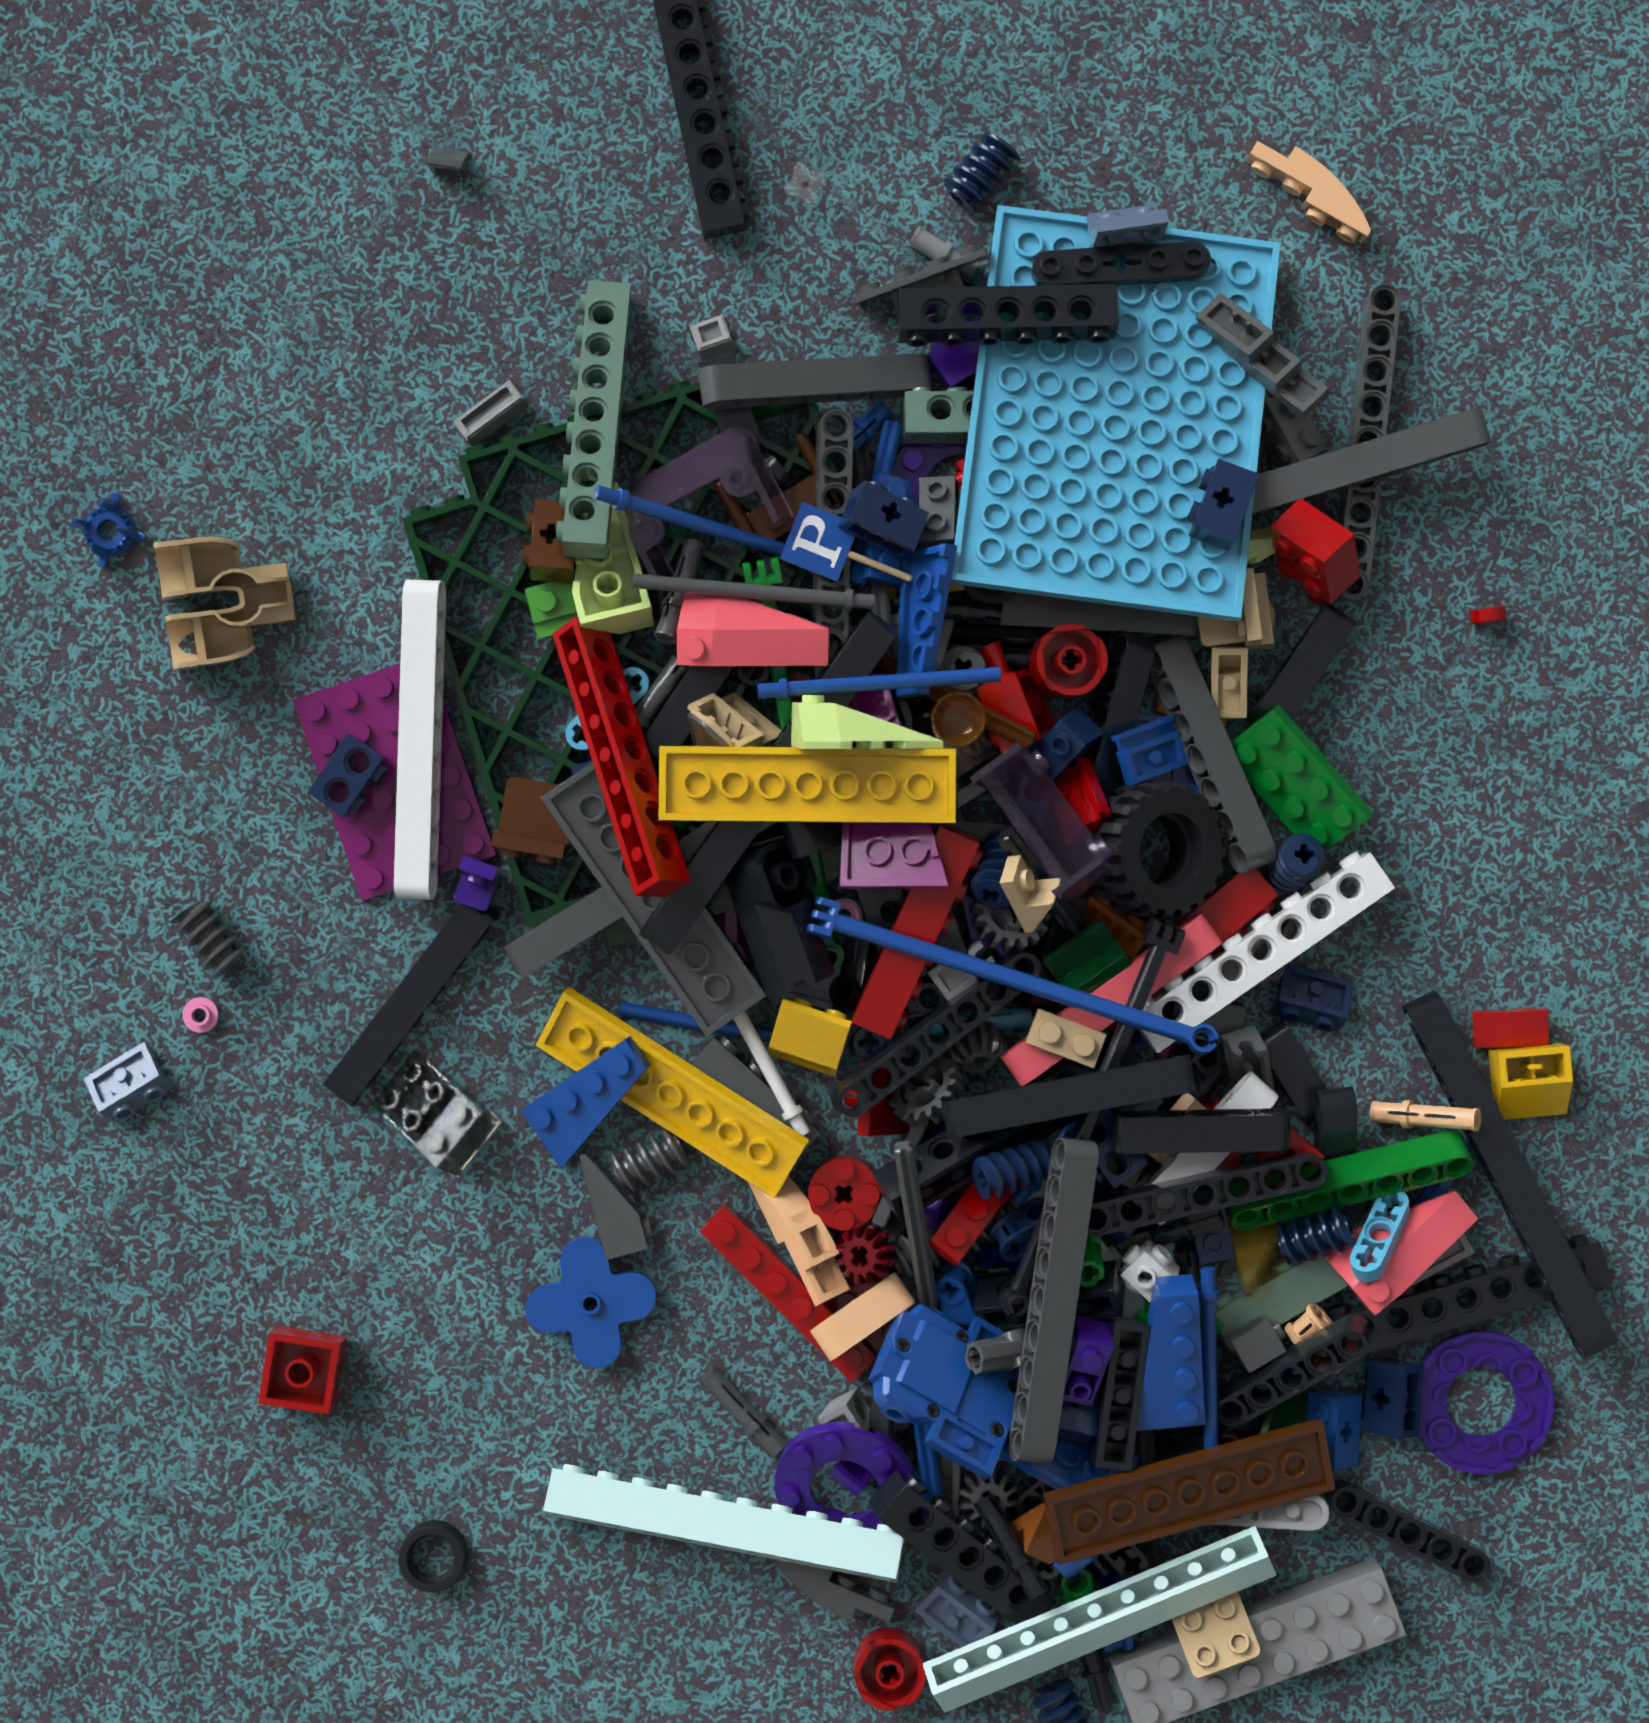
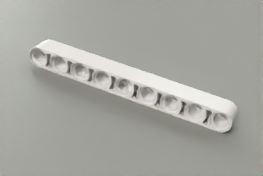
(420, 739)

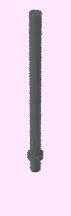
(754, 591)

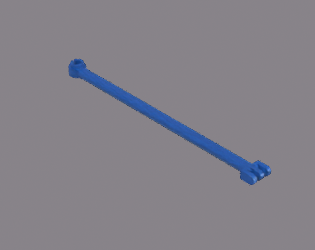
(1006, 976)

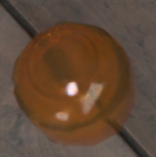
(958, 719)

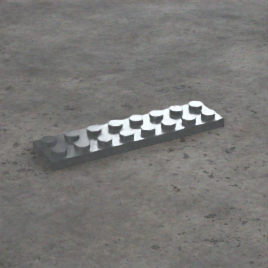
(704, 964)

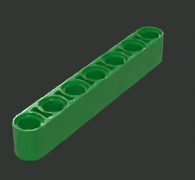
(1361, 1178)

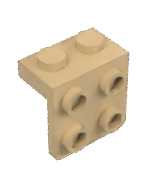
(1216, 1636)

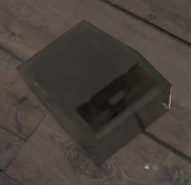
(436, 1114)

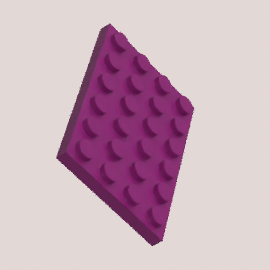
(371, 712)

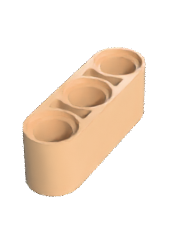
(862, 1316)

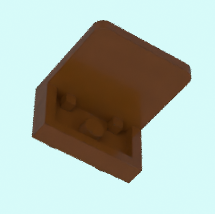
(528, 824)

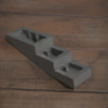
(1261, 356)

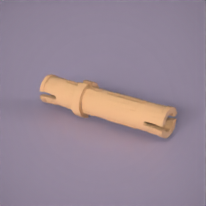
(1385, 1113)

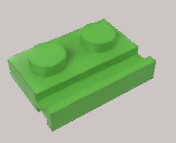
(550, 607)

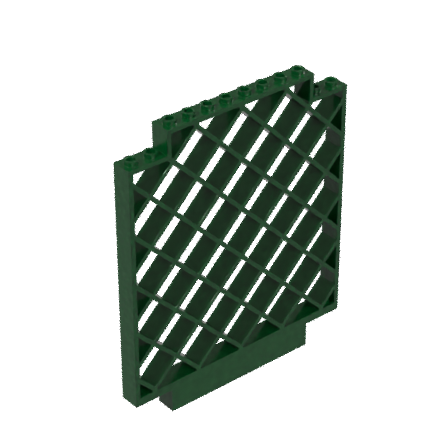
(511, 445)

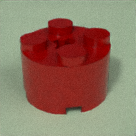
(1078, 644)
(843, 1212)
(898, 1686)

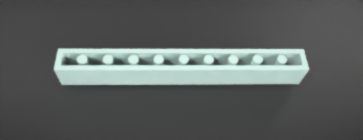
(725, 1524)
(1098, 1619)

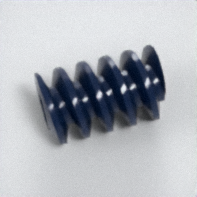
(978, 171)
(1295, 864)
(987, 875)
(1011, 1168)
(1317, 1237)
(1059, 1703)

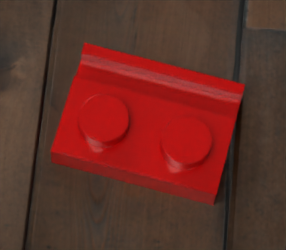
(1084, 793)

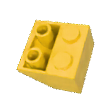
(810, 1036)
(1531, 1080)

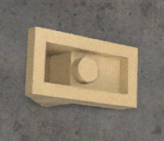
(1229, 681)
(1028, 897)

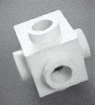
(1144, 1264)

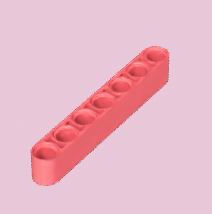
(1200, 939)

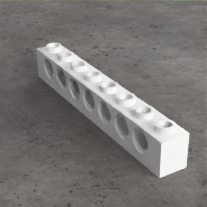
(1370, 885)

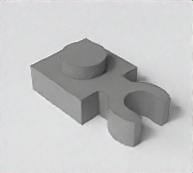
(951, 981)

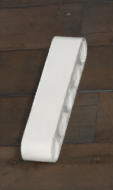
(1246, 1094)

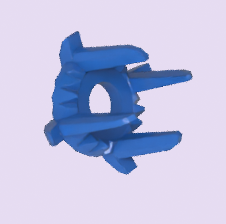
(126, 529)

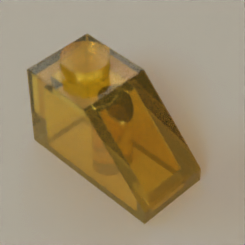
(1253, 1254)

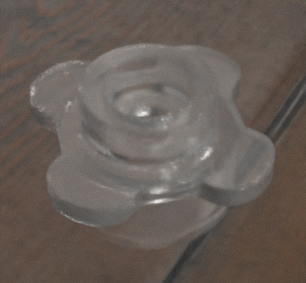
(809, 193)

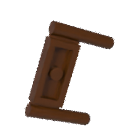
(759, 520)

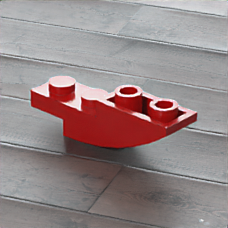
(964, 1223)

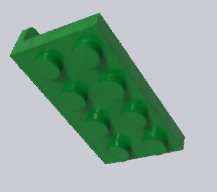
(1298, 780)

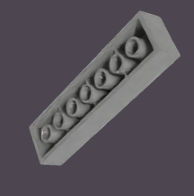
(1294, 1633)

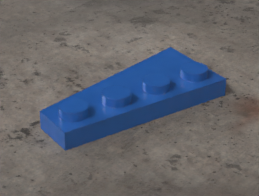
(923, 611)
(578, 1105)

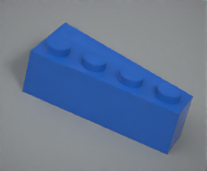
(1173, 1367)

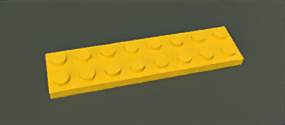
(807, 784)
(679, 1095)

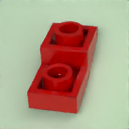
(1511, 1027)

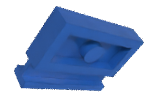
(1149, 750)

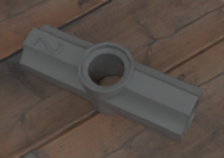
(996, 1353)

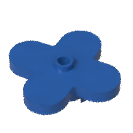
(587, 1274)

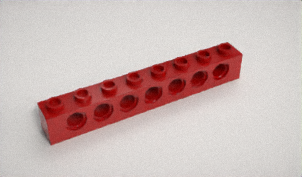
(621, 760)

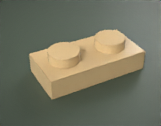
(1065, 1038)

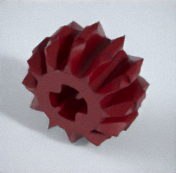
(855, 1251)

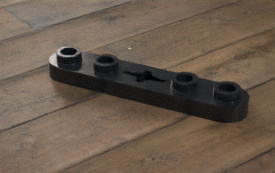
(1156, 264)

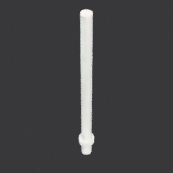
(791, 1111)

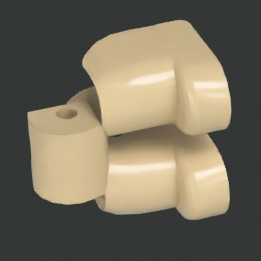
(215, 566)

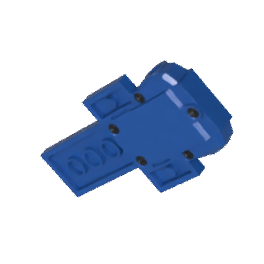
(926, 1381)

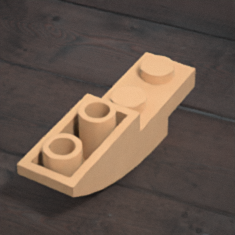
(1326, 196)
(805, 1238)

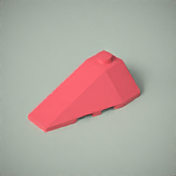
(746, 633)
(1426, 1236)

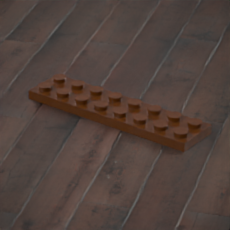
(1189, 1491)

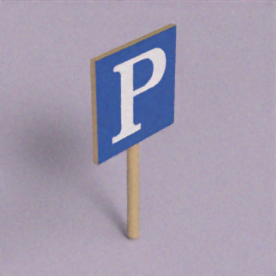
(823, 548)

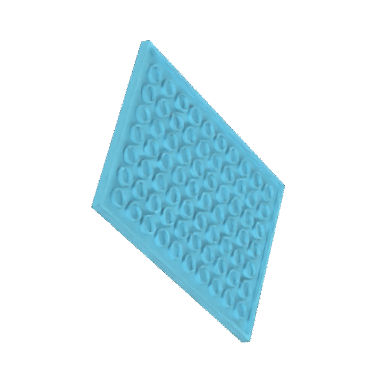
(1099, 448)

